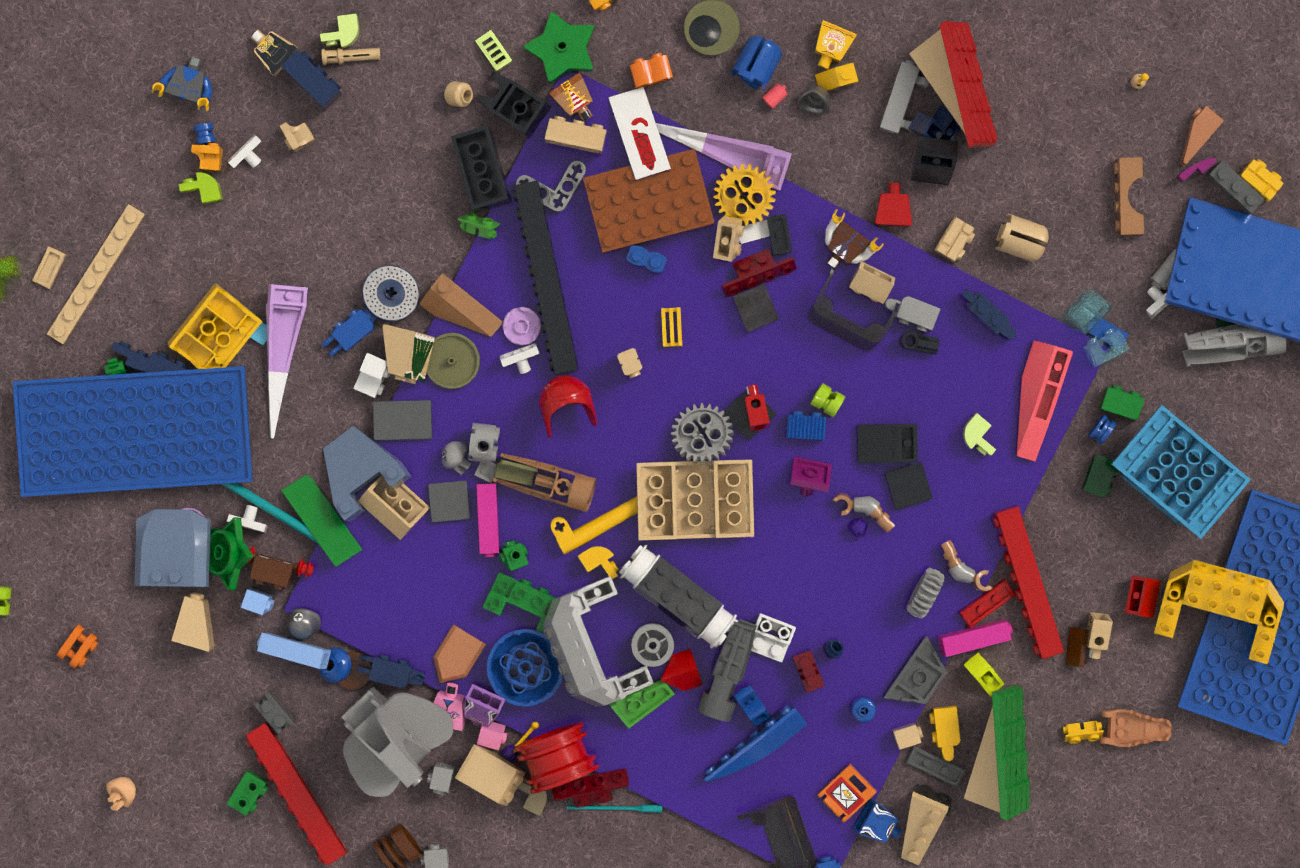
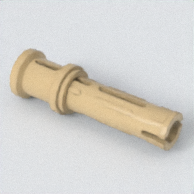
(340, 58)

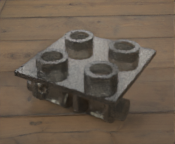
(755, 308)
(940, 797)

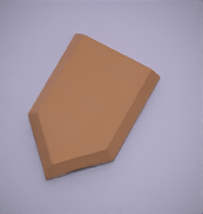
(457, 654)

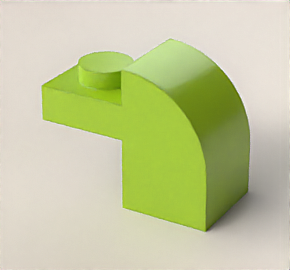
(206, 184)

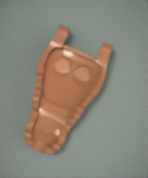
(1131, 728)

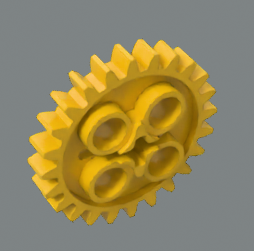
(759, 185)

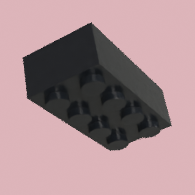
(481, 169)

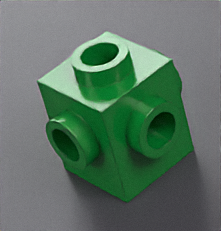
(519, 558)

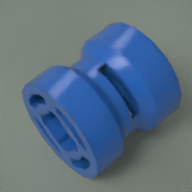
(204, 133)

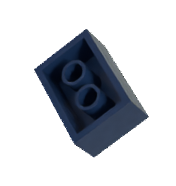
(312, 78)

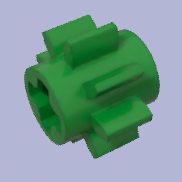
(115, 367)

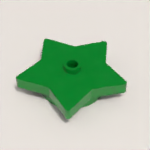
(561, 61)
(228, 552)

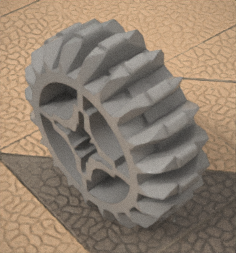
(925, 593)

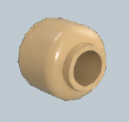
(458, 94)

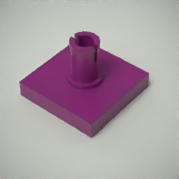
(810, 475)

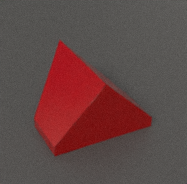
(682, 671)

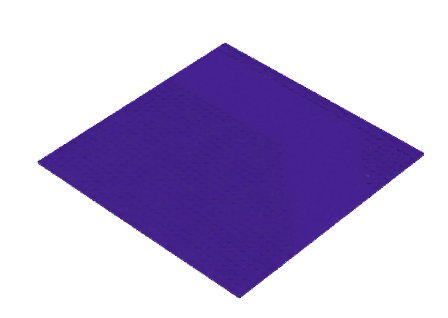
(802, 557)

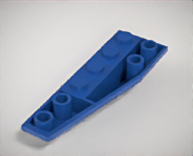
(760, 744)

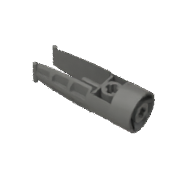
(728, 672)

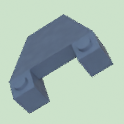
(352, 464)

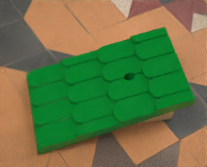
(1001, 763)

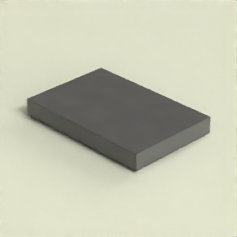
(402, 420)

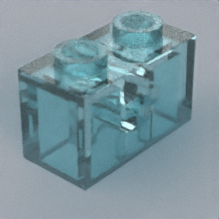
(1117, 346)

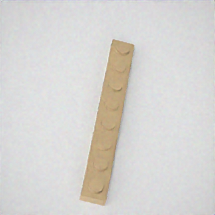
(96, 274)

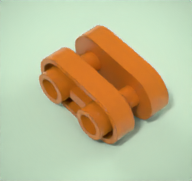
(88, 644)

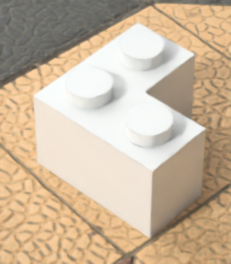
(372, 376)

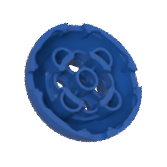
(518, 689)

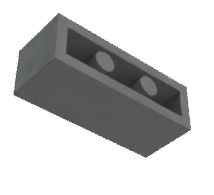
(1235, 187)

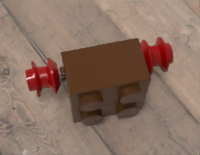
(277, 571)

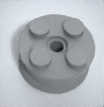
(652, 633)

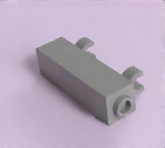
(899, 97)

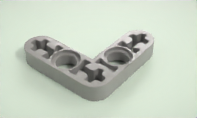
(551, 194)

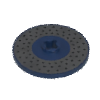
(379, 302)

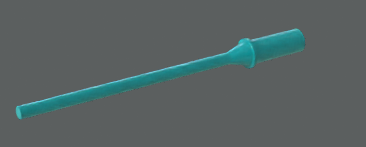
(641, 808)

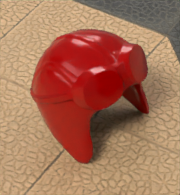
(564, 391)

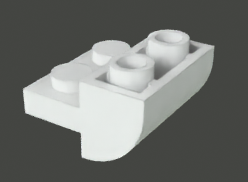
(768, 644)

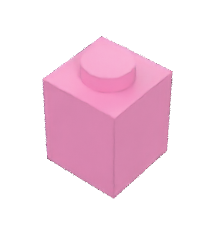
(492, 736)

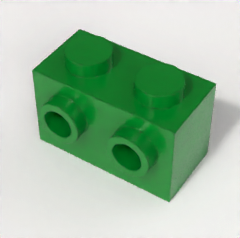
(247, 793)

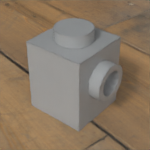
(435, 857)

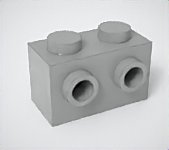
(441, 778)

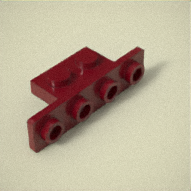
(757, 270)
(592, 788)

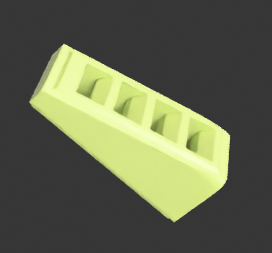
(503, 63)

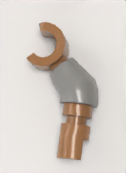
(868, 506)
(960, 571)

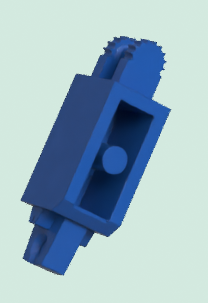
(352, 331)

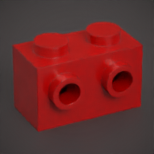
(1142, 596)

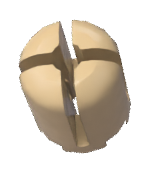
(1024, 229)

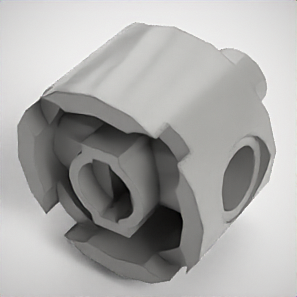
(482, 452)

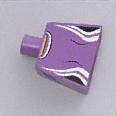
(482, 706)

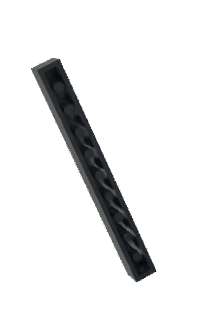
(546, 277)

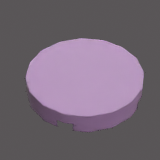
(521, 326)

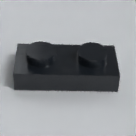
(779, 234)

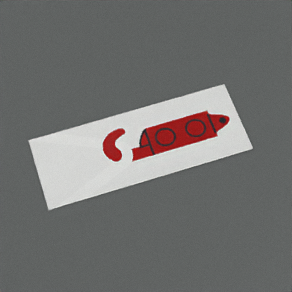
(639, 133)

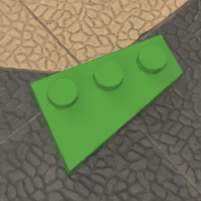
(641, 702)

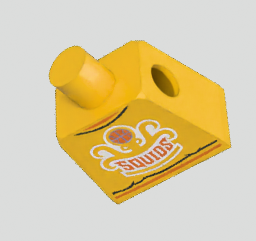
(832, 43)

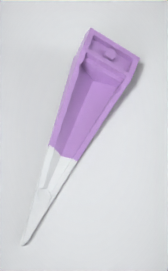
(734, 151)
(283, 317)

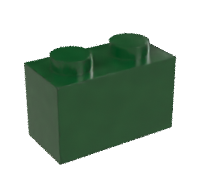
(1099, 476)

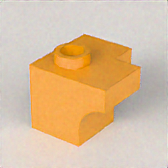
(209, 155)

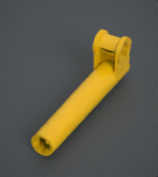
(570, 540)

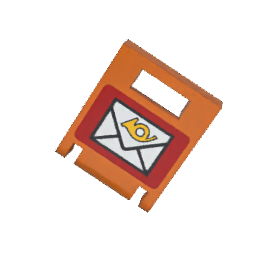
(844, 795)

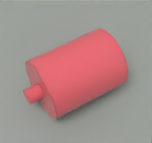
(775, 95)

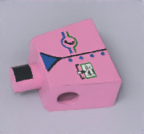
(453, 704)

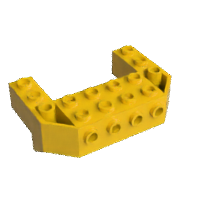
(1225, 594)

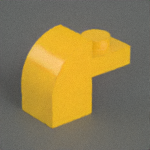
(599, 555)

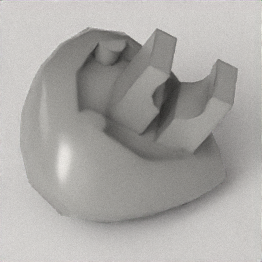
(453, 456)

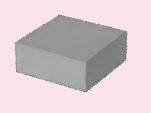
(486, 471)

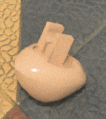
(121, 792)

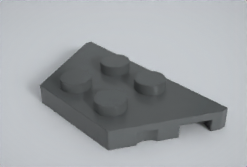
(919, 675)

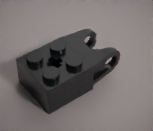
(510, 100)

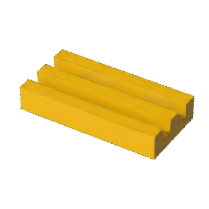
(671, 310)

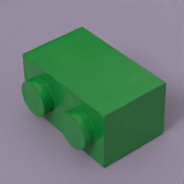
(1122, 403)

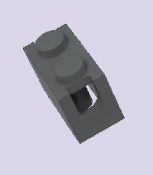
(274, 712)

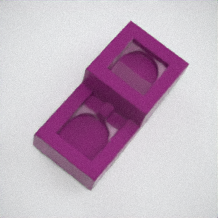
(1200, 167)

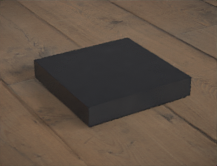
(738, 415)
(908, 485)

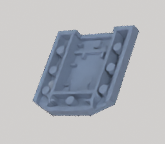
(172, 549)

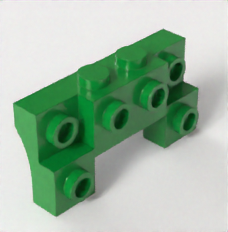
(519, 594)

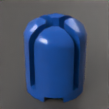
(757, 62)

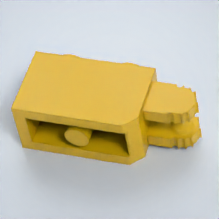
(946, 730)

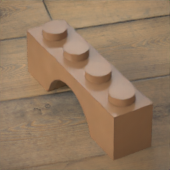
(1129, 220)

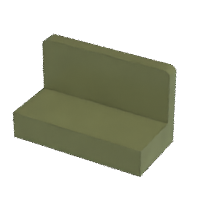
(515, 472)

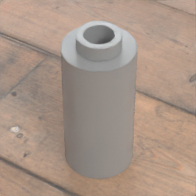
(1162, 275)

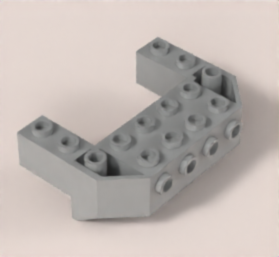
(575, 651)

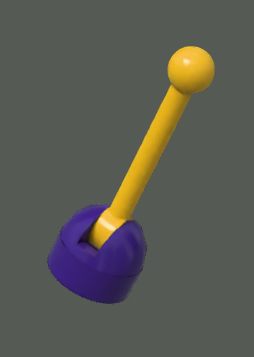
(509, 751)

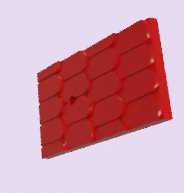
(955, 75)

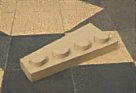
(922, 824)

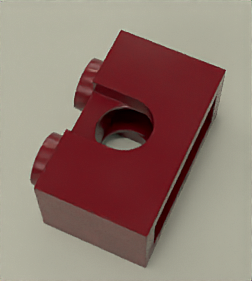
(805, 661)

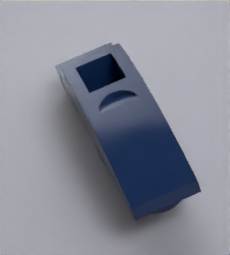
(155, 363)

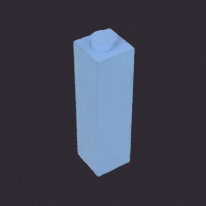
(293, 650)

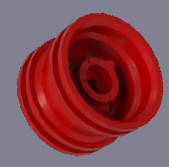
(556, 757)

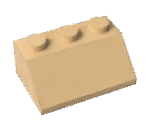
(575, 135)
(394, 507)

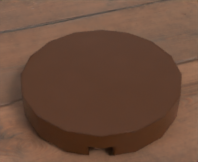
(356, 678)

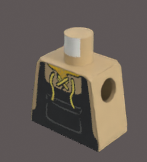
(272, 50)

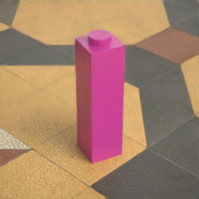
(488, 519)
(975, 637)

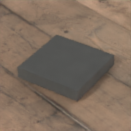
(449, 501)

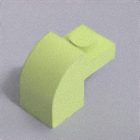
(347, 32)
(973, 433)

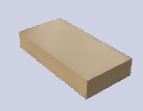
(49, 267)

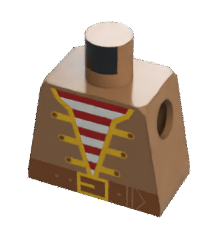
(573, 97)

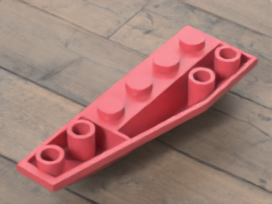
(1039, 394)

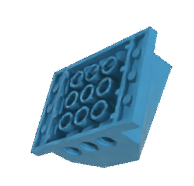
(1180, 472)

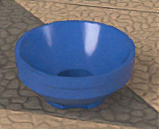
(341, 668)

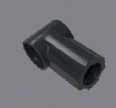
(921, 343)

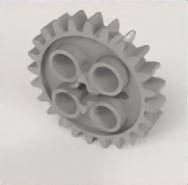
(718, 425)

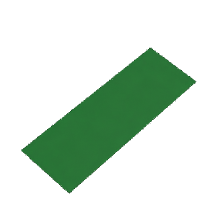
(321, 520)

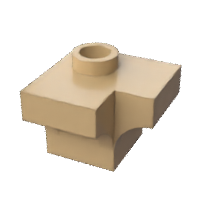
(297, 137)

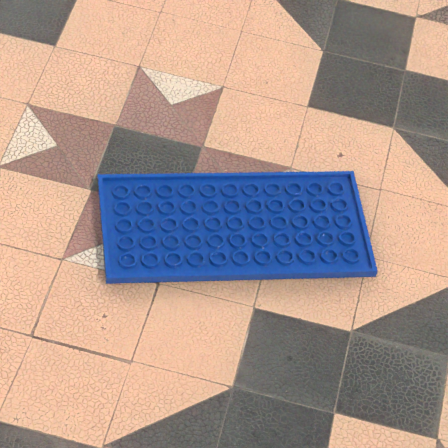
(1237, 269)
(132, 431)
(1241, 690)

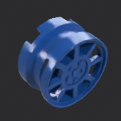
(1102, 429)

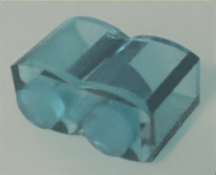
(1088, 311)

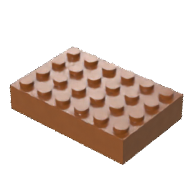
(650, 207)

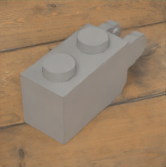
(914, 312)

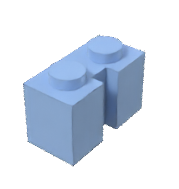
(257, 601)

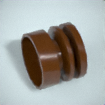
(398, 848)

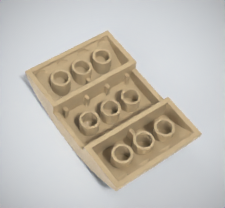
(695, 499)

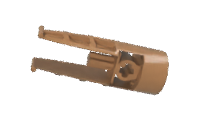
(579, 491)

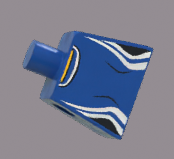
(877, 822)

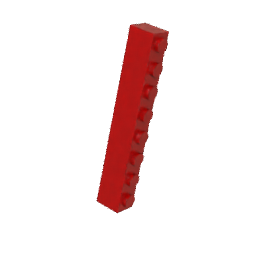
(1028, 582)
(296, 793)

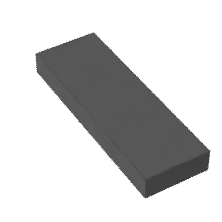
(935, 766)

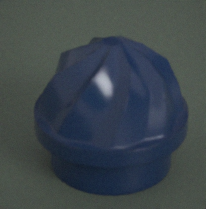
(833, 649)

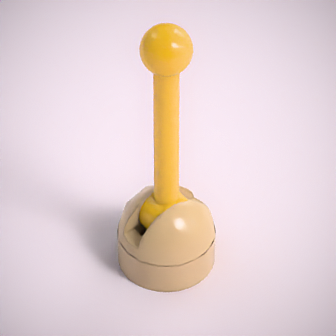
(1139, 79)

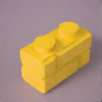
(1261, 179)

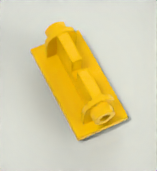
(1090, 732)

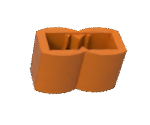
(650, 71)

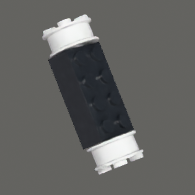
(678, 596)

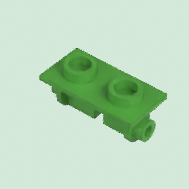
(472, 222)

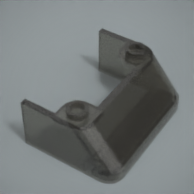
(844, 328)
(785, 832)

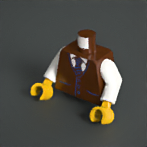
(847, 243)

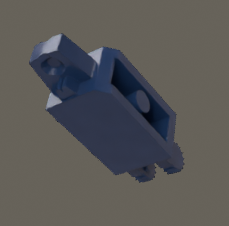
(988, 314)
(391, 672)

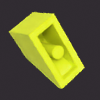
(984, 674)

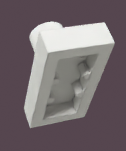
(246, 153)
(1159, 297)
(520, 357)
(248, 520)

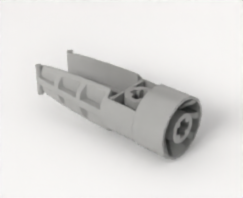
(1230, 344)

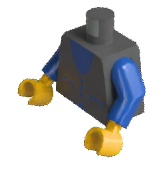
(186, 84)

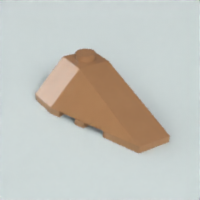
(455, 305)

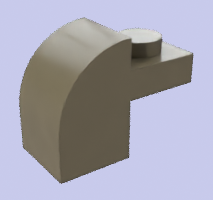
(535, 802)

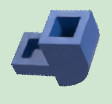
(752, 705)

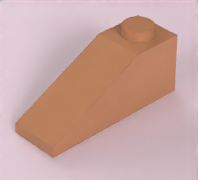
(1200, 130)

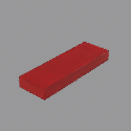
(987, 603)

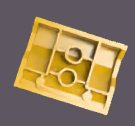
(214, 330)

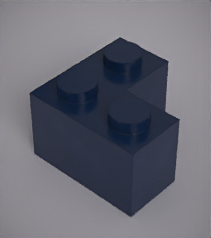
(939, 126)

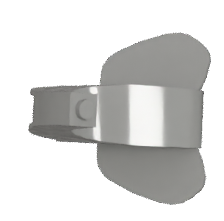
(392, 739)

